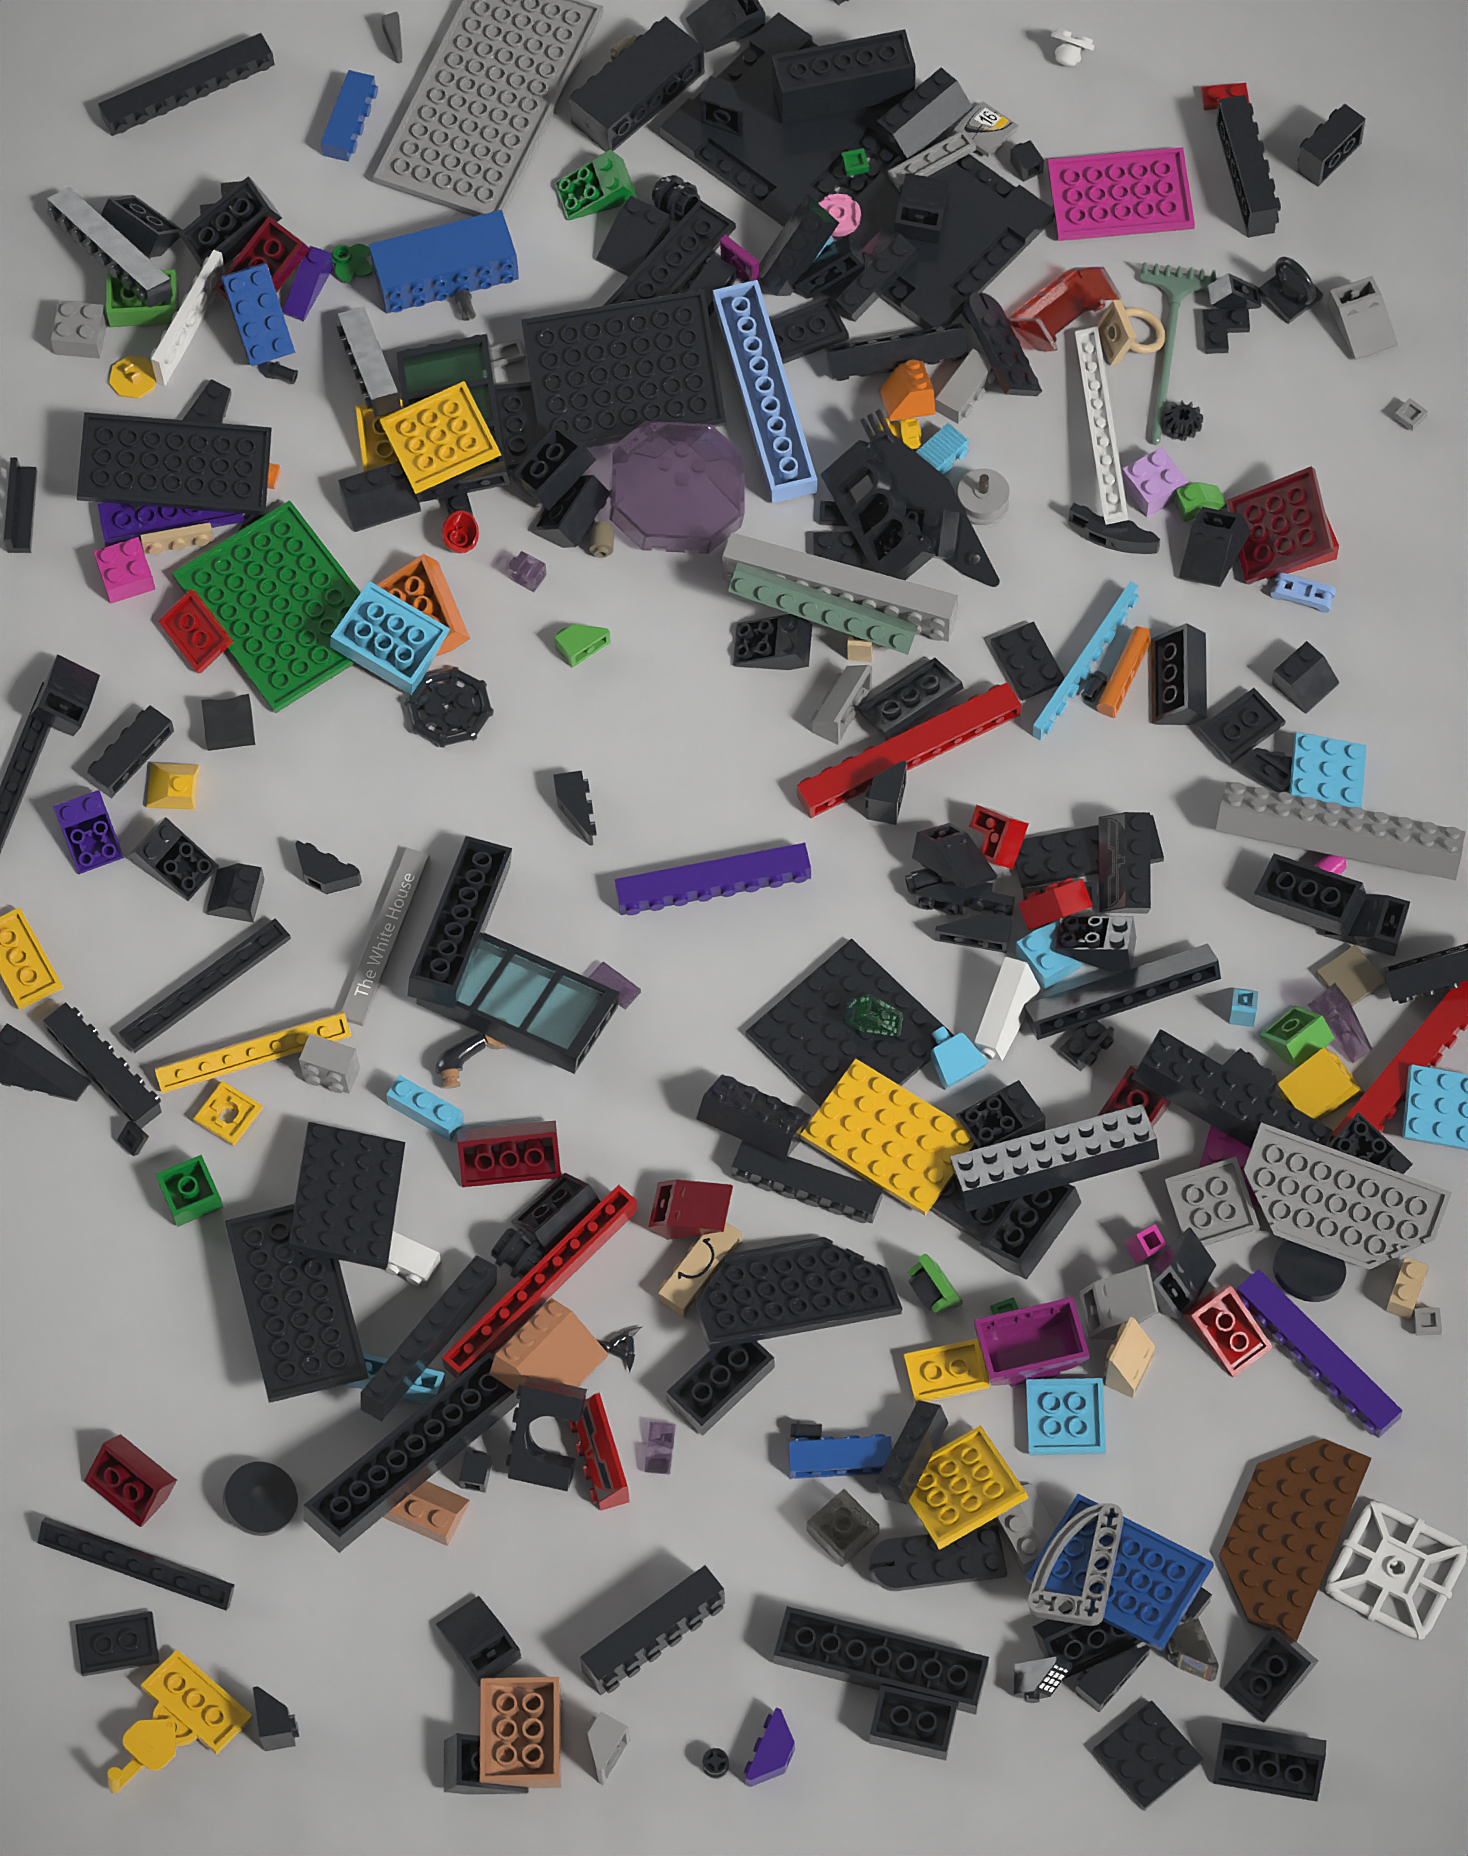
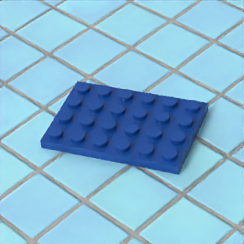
(1149, 1582)

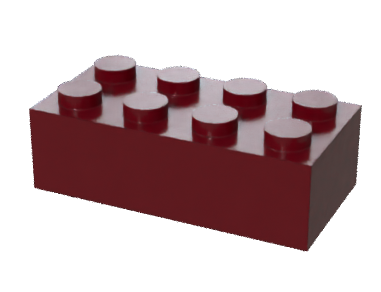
(272, 246)

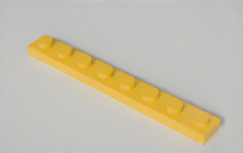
(249, 1052)

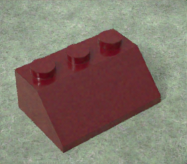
(129, 1479)

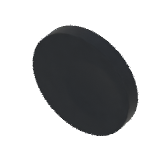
(1308, 1272)
(260, 1498)

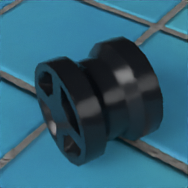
(715, 1757)

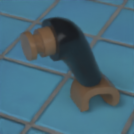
(454, 1057)

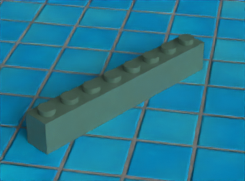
(822, 608)

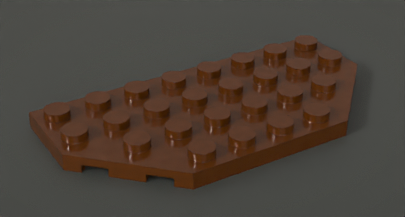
(1290, 1531)

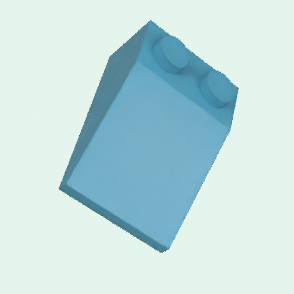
(1040, 954)

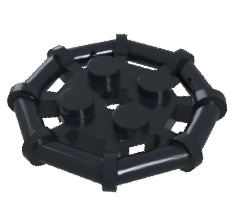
(445, 695)

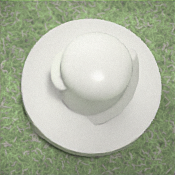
(1069, 50)

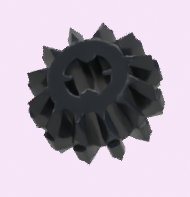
(1183, 420)

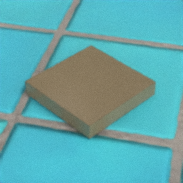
(1352, 974)

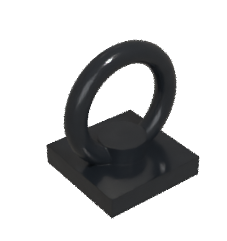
(1290, 290)

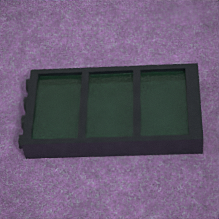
(441, 366)

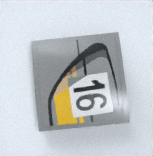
(987, 128)

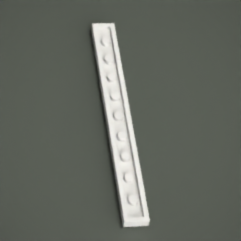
(1101, 425)

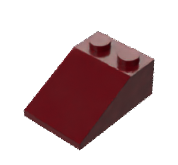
(1132, 1093)

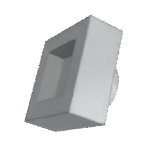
(1410, 414)
(1427, 1321)

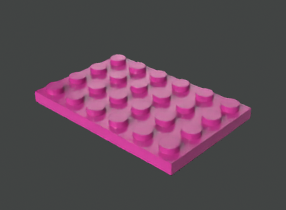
(1120, 194)

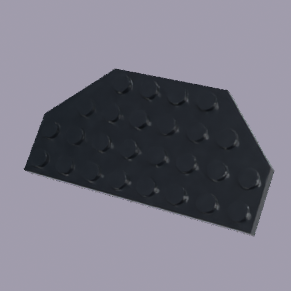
(792, 1292)

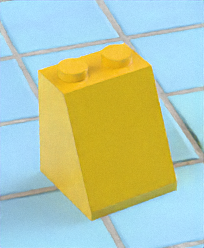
(1320, 1085)

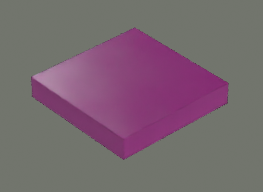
(746, 265)

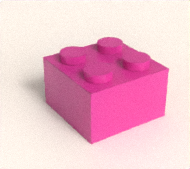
(124, 570)

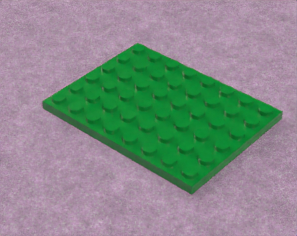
(277, 601)

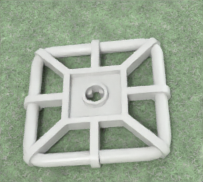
(1402, 1585)

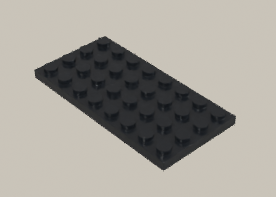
(174, 463)
(294, 1309)

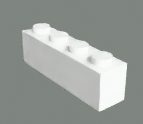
(412, 1260)

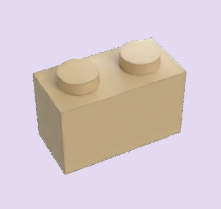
(1407, 1288)

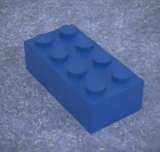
(257, 314)

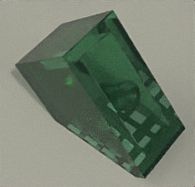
(874, 1016)

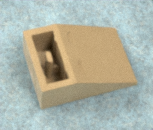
(1128, 1359)

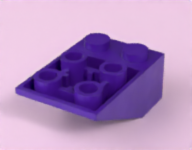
(88, 832)

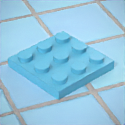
(1328, 769)
(1436, 1107)
(1065, 1416)

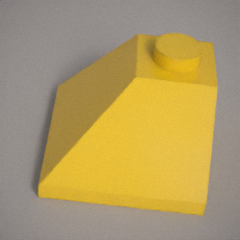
(172, 786)

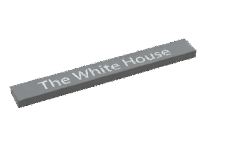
(384, 936)

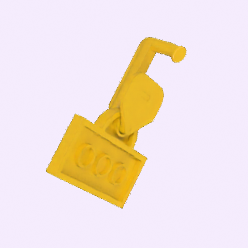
(190, 1703)

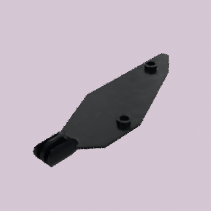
(928, 488)

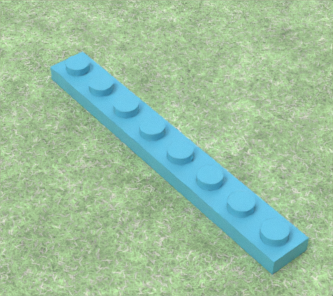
(1082, 668)

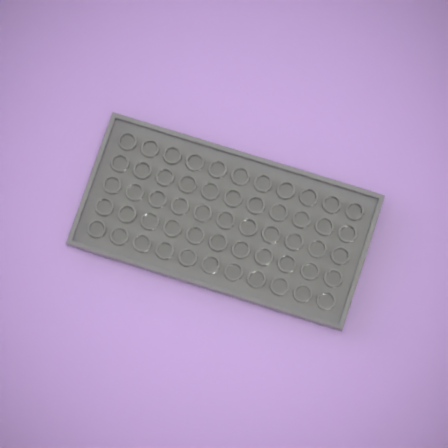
(487, 101)

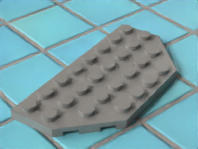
(1340, 1200)

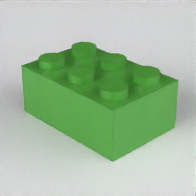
(127, 310)

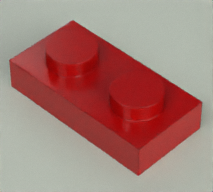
(1212, 94)

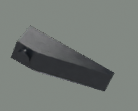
(35, 1068)

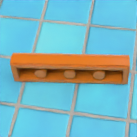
(1124, 672)

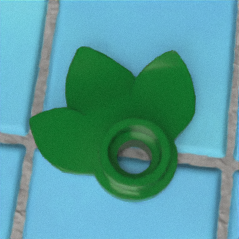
(353, 264)

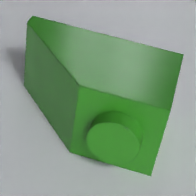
(1195, 496)
(580, 642)

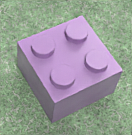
(1153, 481)

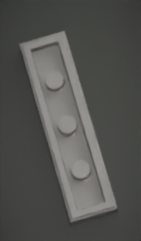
(933, 158)

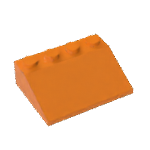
(426, 589)

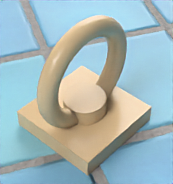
(1119, 336)

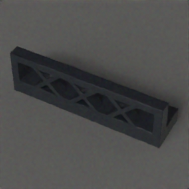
(20, 507)

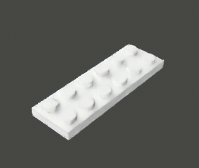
(187, 319)

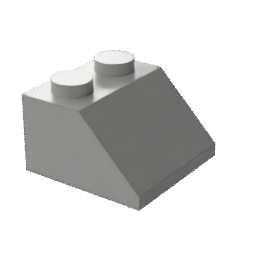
(607, 1743)

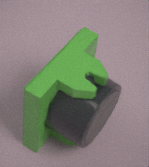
(933, 1286)

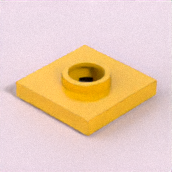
(225, 1098)

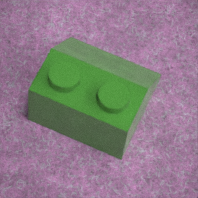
(1297, 1035)

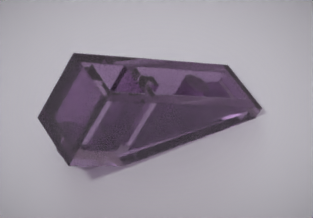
(1342, 1022)

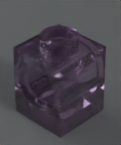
(527, 571)

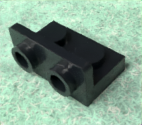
(1086, 1043)

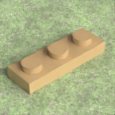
(177, 538)

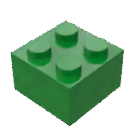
(189, 1190)

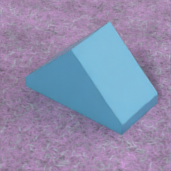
(1243, 1007)

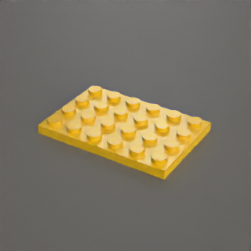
(888, 1136)

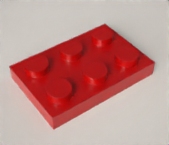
(195, 631)

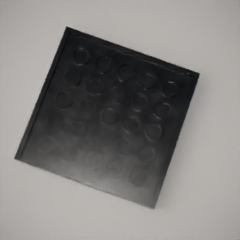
(814, 1044)

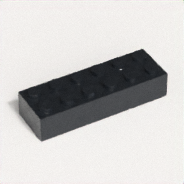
(1247, 166)
(653, 1630)

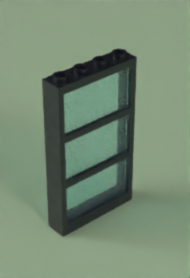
(532, 1004)

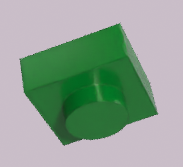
(855, 162)

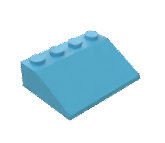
(389, 637)

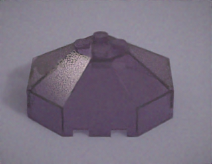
(677, 486)

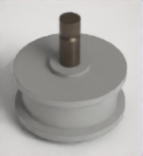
(984, 496)

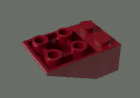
(689, 1208)

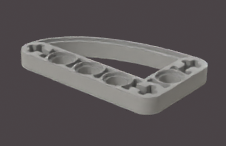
(1080, 1604)

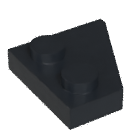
(1269, 768)

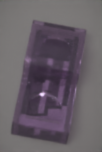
(660, 1448)

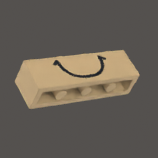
(697, 1269)

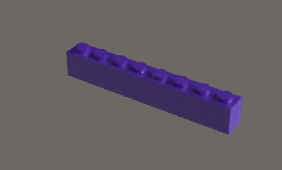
(713, 879)
(1319, 1354)

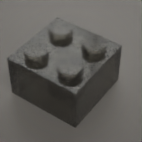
(843, 1527)

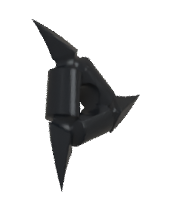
(628, 1352)

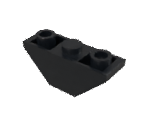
(325, 870)

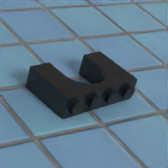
(528, 1460)

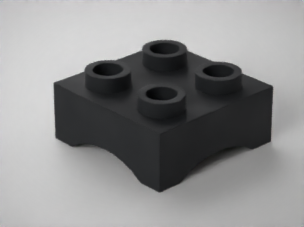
(228, 722)

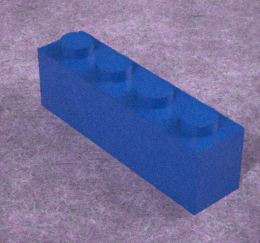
(349, 116)
(838, 1456)

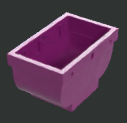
(1032, 1342)

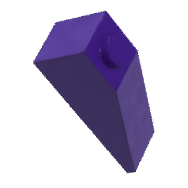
(308, 283)

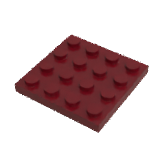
(1284, 523)

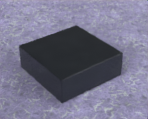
(132, 1138)

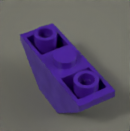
(772, 1751)

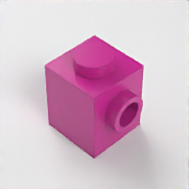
(1145, 1244)

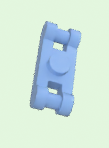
(1303, 591)

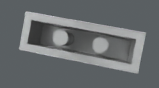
(965, 387)

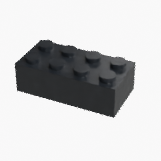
(1310, 895)
(753, 1116)
(719, 1383)

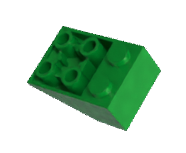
(595, 186)

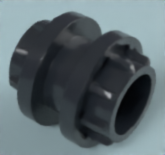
(674, 196)
(517, 1252)

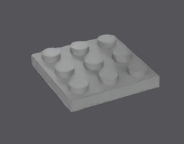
(1213, 1202)

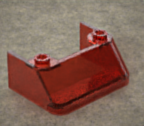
(1061, 303)

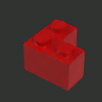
(1002, 836)
(1055, 903)

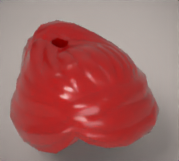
(460, 532)

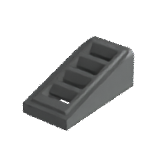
(392, 31)

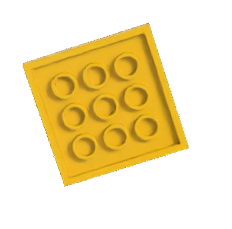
(440, 437)
(964, 1488)

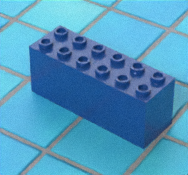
(443, 261)

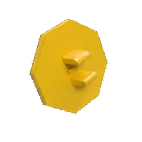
(132, 377)

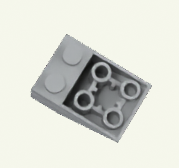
(1362, 317)
(1115, 1300)

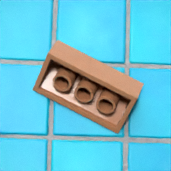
(430, 1512)

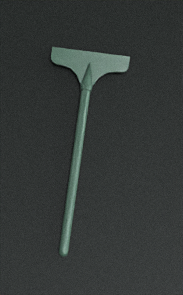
(1176, 286)

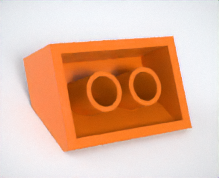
(908, 392)

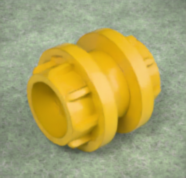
(907, 431)

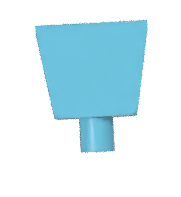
(955, 1057)

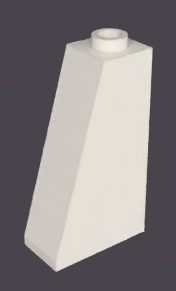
(1006, 1008)

